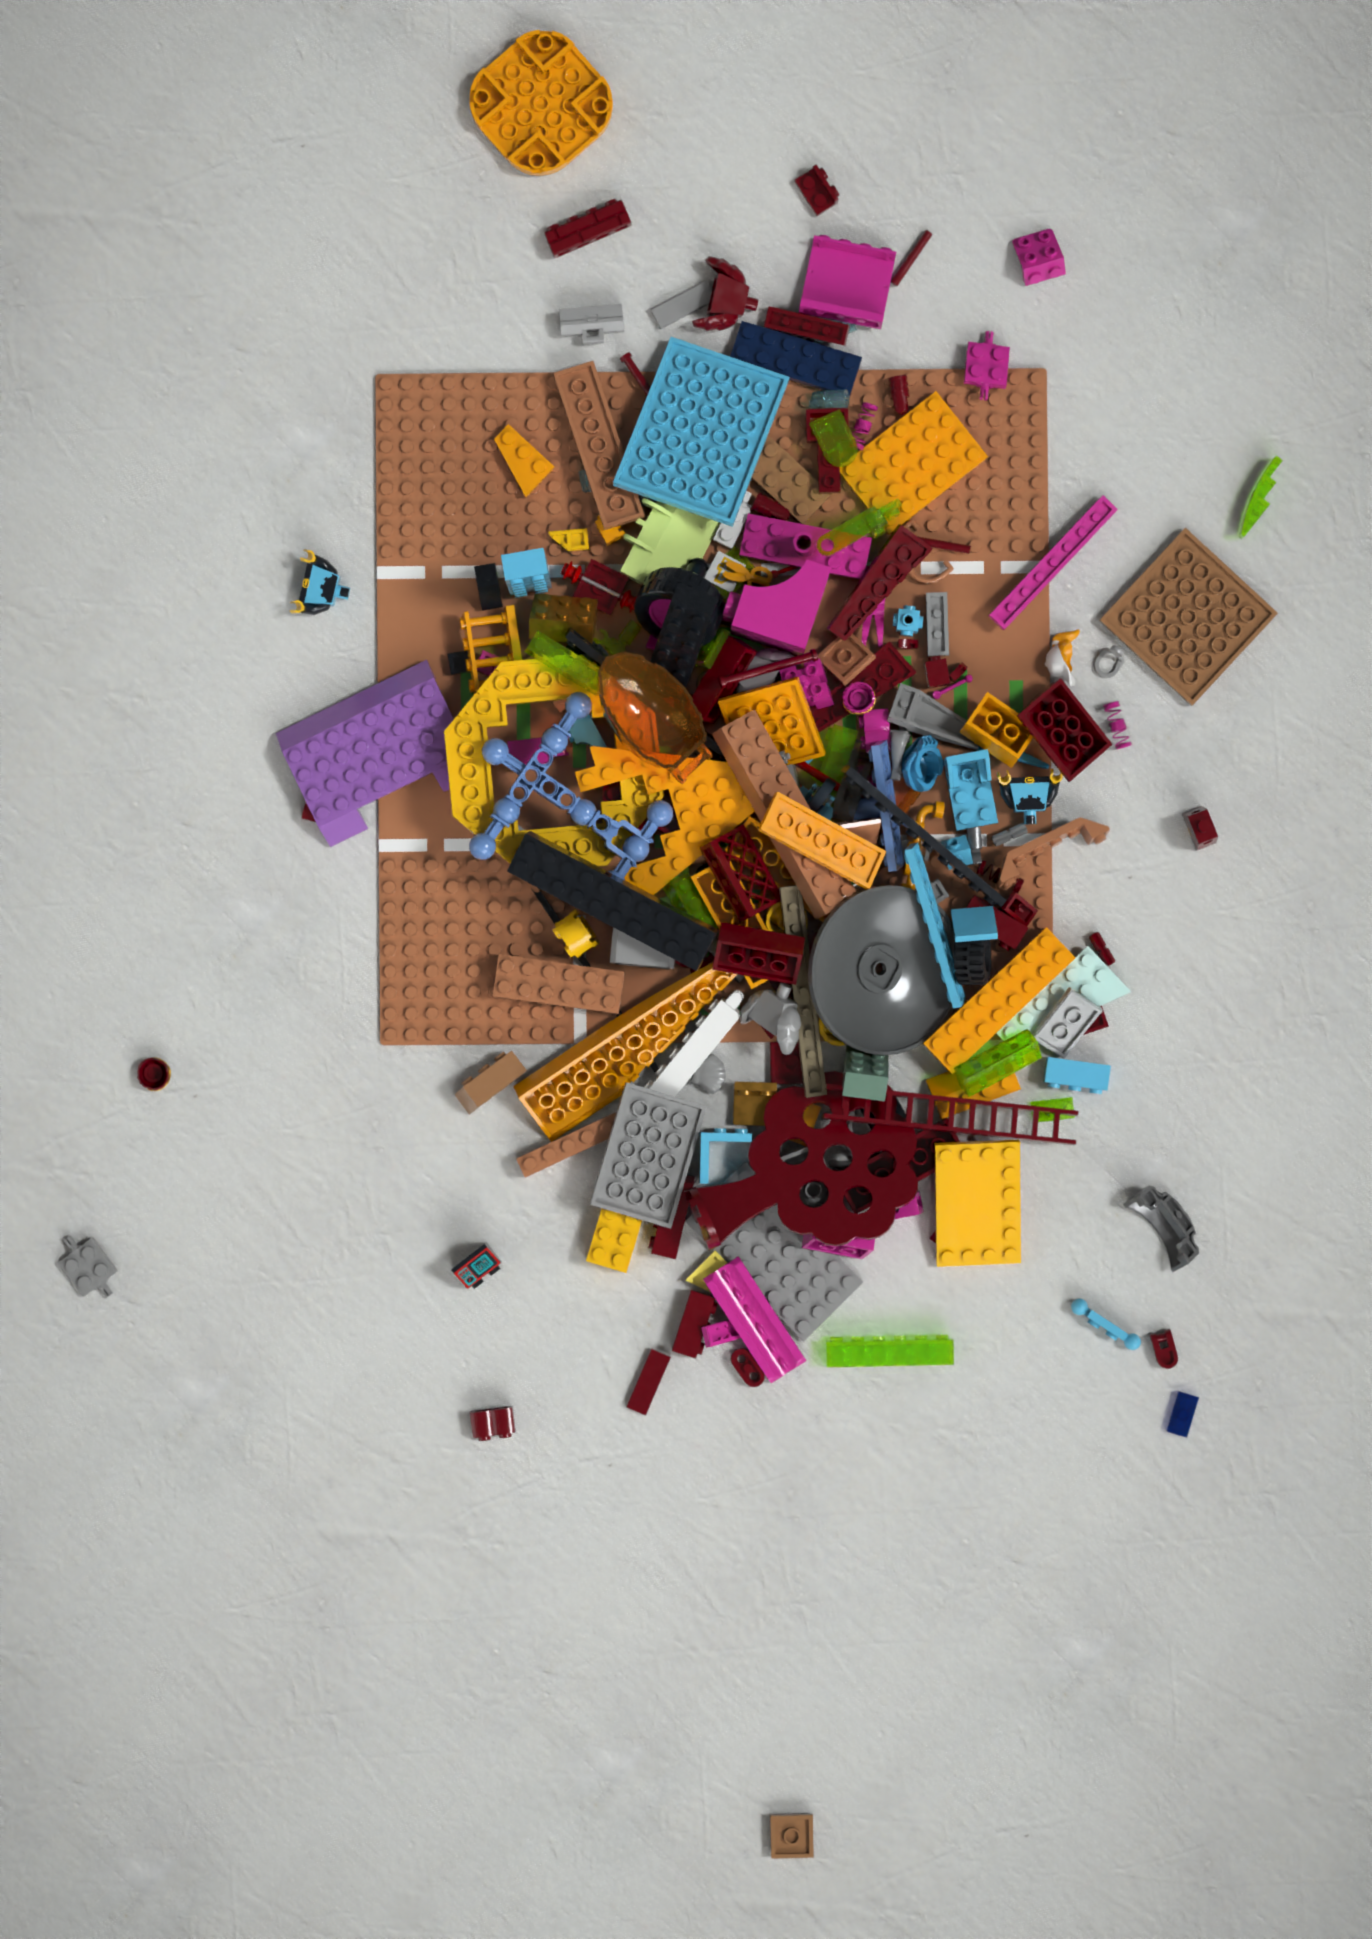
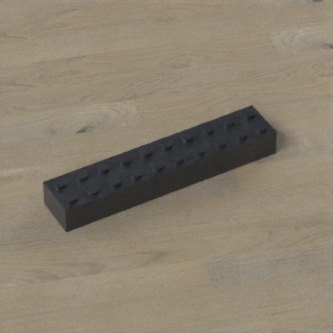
(613, 900)

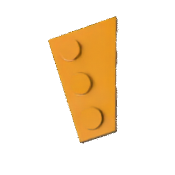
(523, 460)

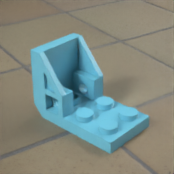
(970, 789)

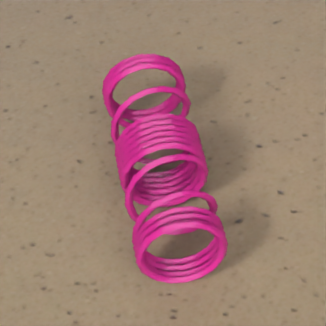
(862, 425)
(1118, 725)

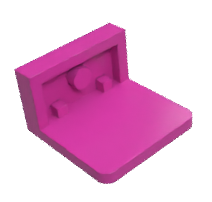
(1039, 256)

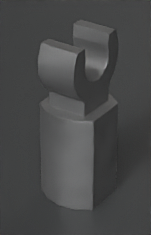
(975, 844)

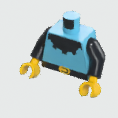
(319, 586)
(1029, 793)

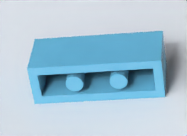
(1076, 1075)

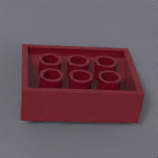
(1064, 729)

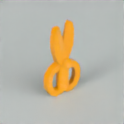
(744, 575)

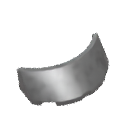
(1169, 1222)

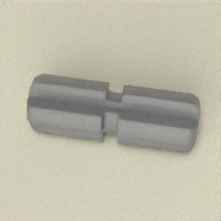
(1013, 832)

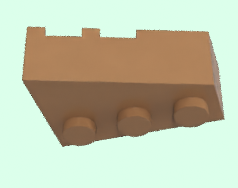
(489, 1081)

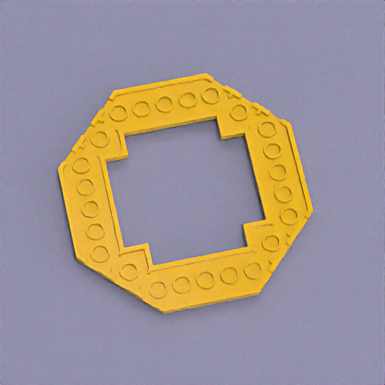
(471, 775)

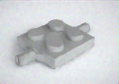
(88, 1267)

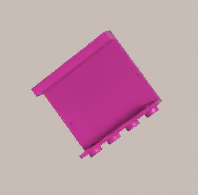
(847, 281)

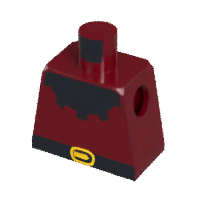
(1200, 827)

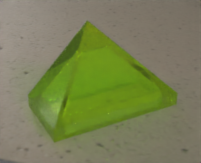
(1061, 1103)

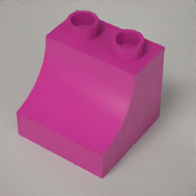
(779, 613)

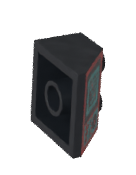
(477, 1266)

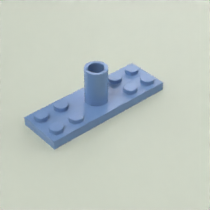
(891, 832)

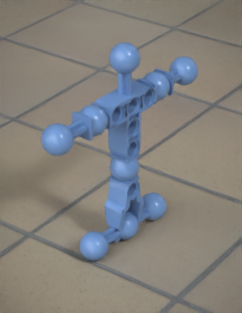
(581, 810)

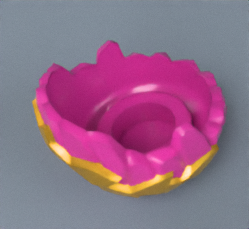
(859, 698)

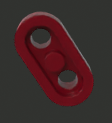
(747, 1367)

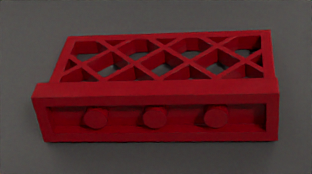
(730, 880)

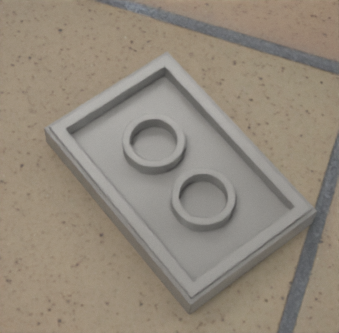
(1066, 1022)

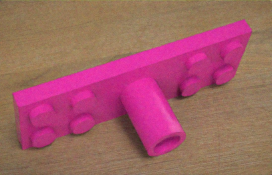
(780, 540)

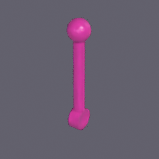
(937, 694)

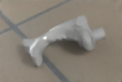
(899, 739)

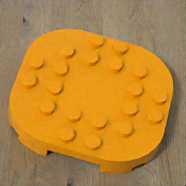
(541, 103)

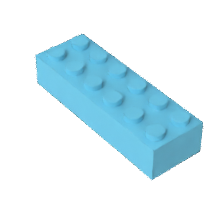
(526, 572)

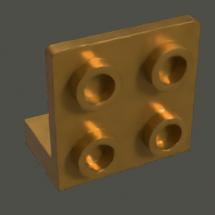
(750, 1102)

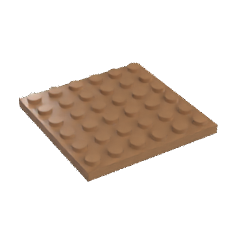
(1188, 616)

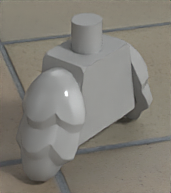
(762, 658)
(776, 1014)

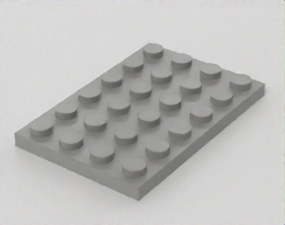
(648, 1155)

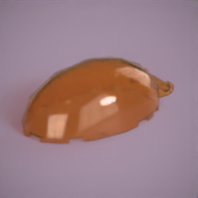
(651, 713)

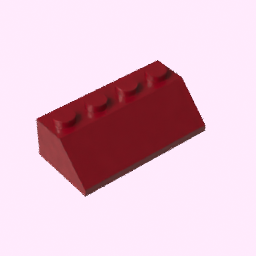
(758, 953)

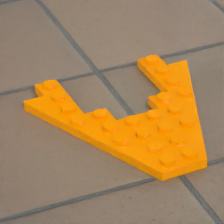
(704, 806)

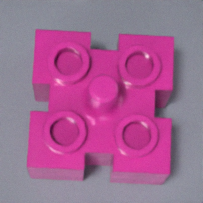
(813, 683)

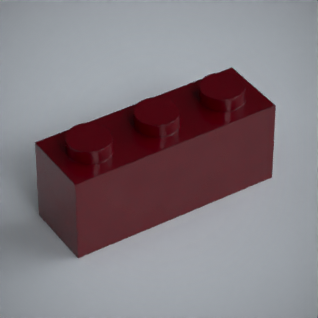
(1009, 930)
(694, 1317)

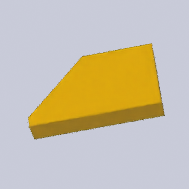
(571, 539)

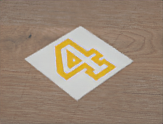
(716, 569)

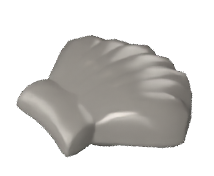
(710, 1074)

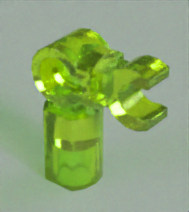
(625, 637)

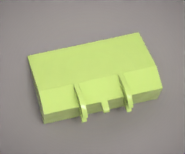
(667, 540)

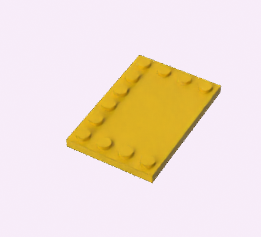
(977, 1203)

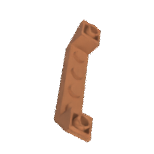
(1089, 829)

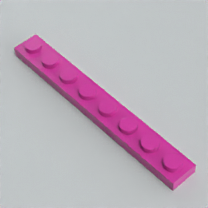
(1053, 562)

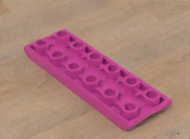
(754, 1319)

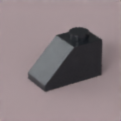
(488, 586)

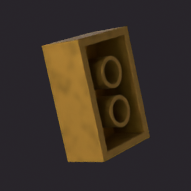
(556, 614)

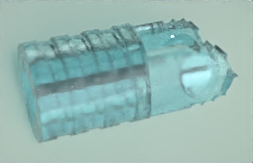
(829, 399)

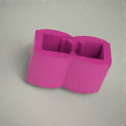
(875, 728)

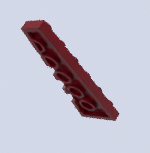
(889, 568)
(881, 674)

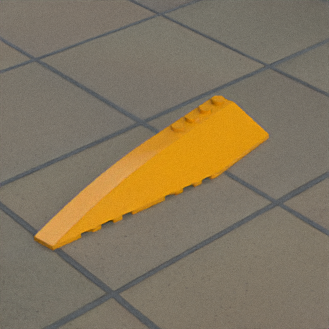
(600, 1064)

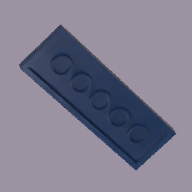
(796, 358)

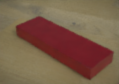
(648, 1382)

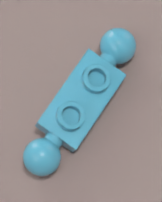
(1080, 1307)

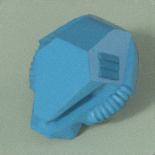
(922, 764)

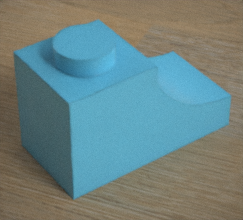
(585, 732)

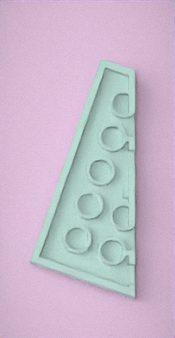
(1085, 975)

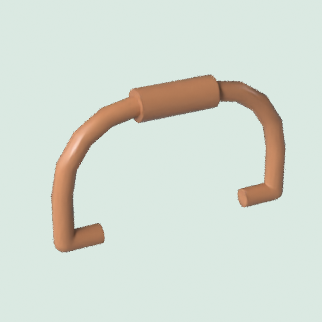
(931, 580)

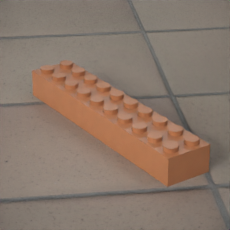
(760, 775)

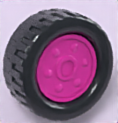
(659, 587)

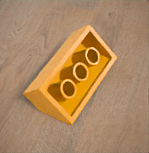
(947, 1085)

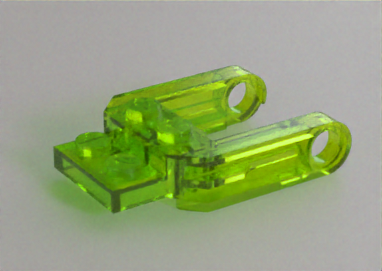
(866, 524)

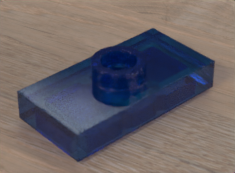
(1182, 1414)

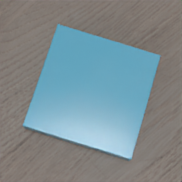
(974, 924)

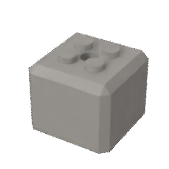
(631, 952)

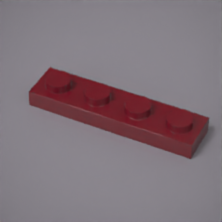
(807, 326)

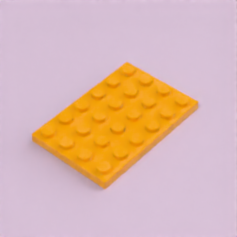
(914, 460)

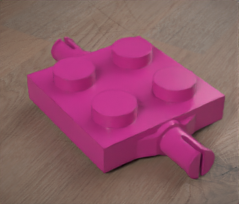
(986, 365)

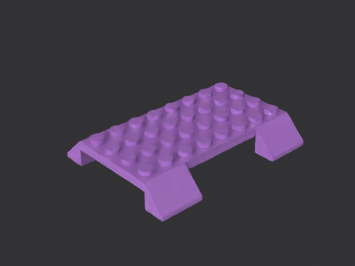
(368, 749)

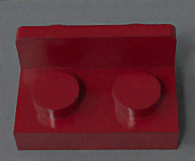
(817, 190)

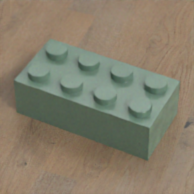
(865, 1075)

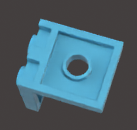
(718, 1134)

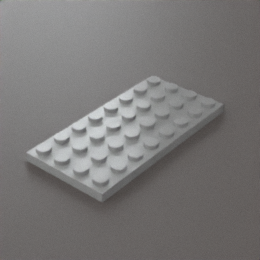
(796, 1281)

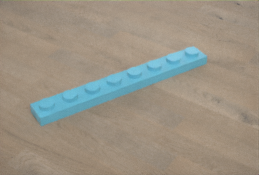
(932, 918)

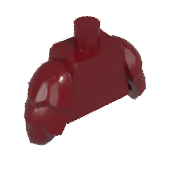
(728, 297)

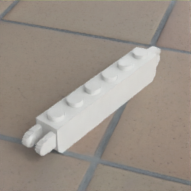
(697, 1045)

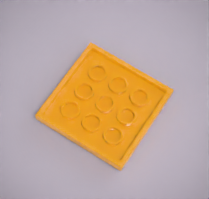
(784, 715)

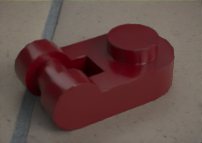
(1167, 1356)

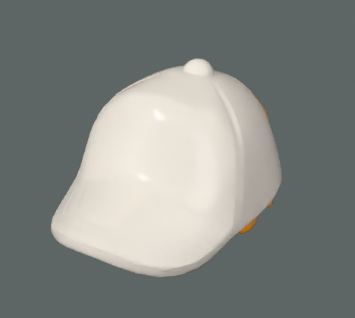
(1060, 655)

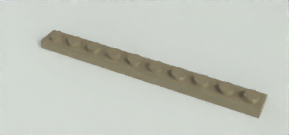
(809, 1036)

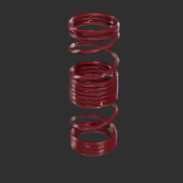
(1018, 885)

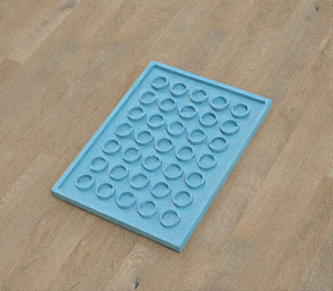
(701, 431)

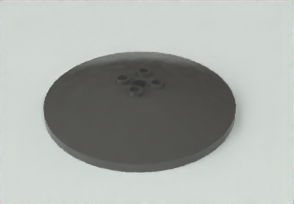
(887, 1009)

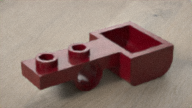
(828, 474)

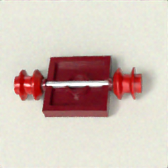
(601, 584)

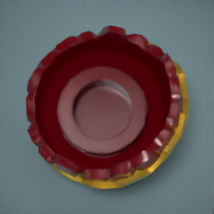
(153, 1074)

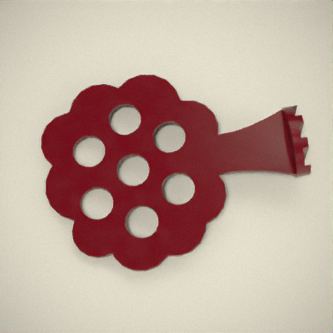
(728, 1206)

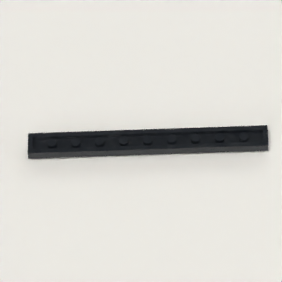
(593, 653)
(916, 831)

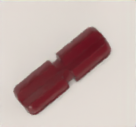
(1099, 944)

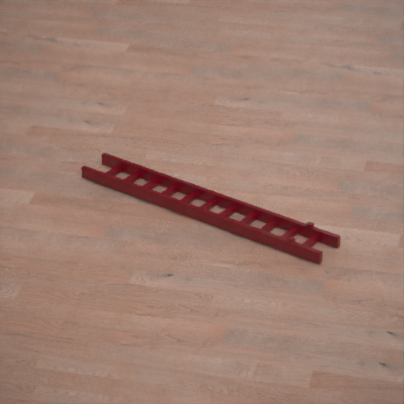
(949, 1128)

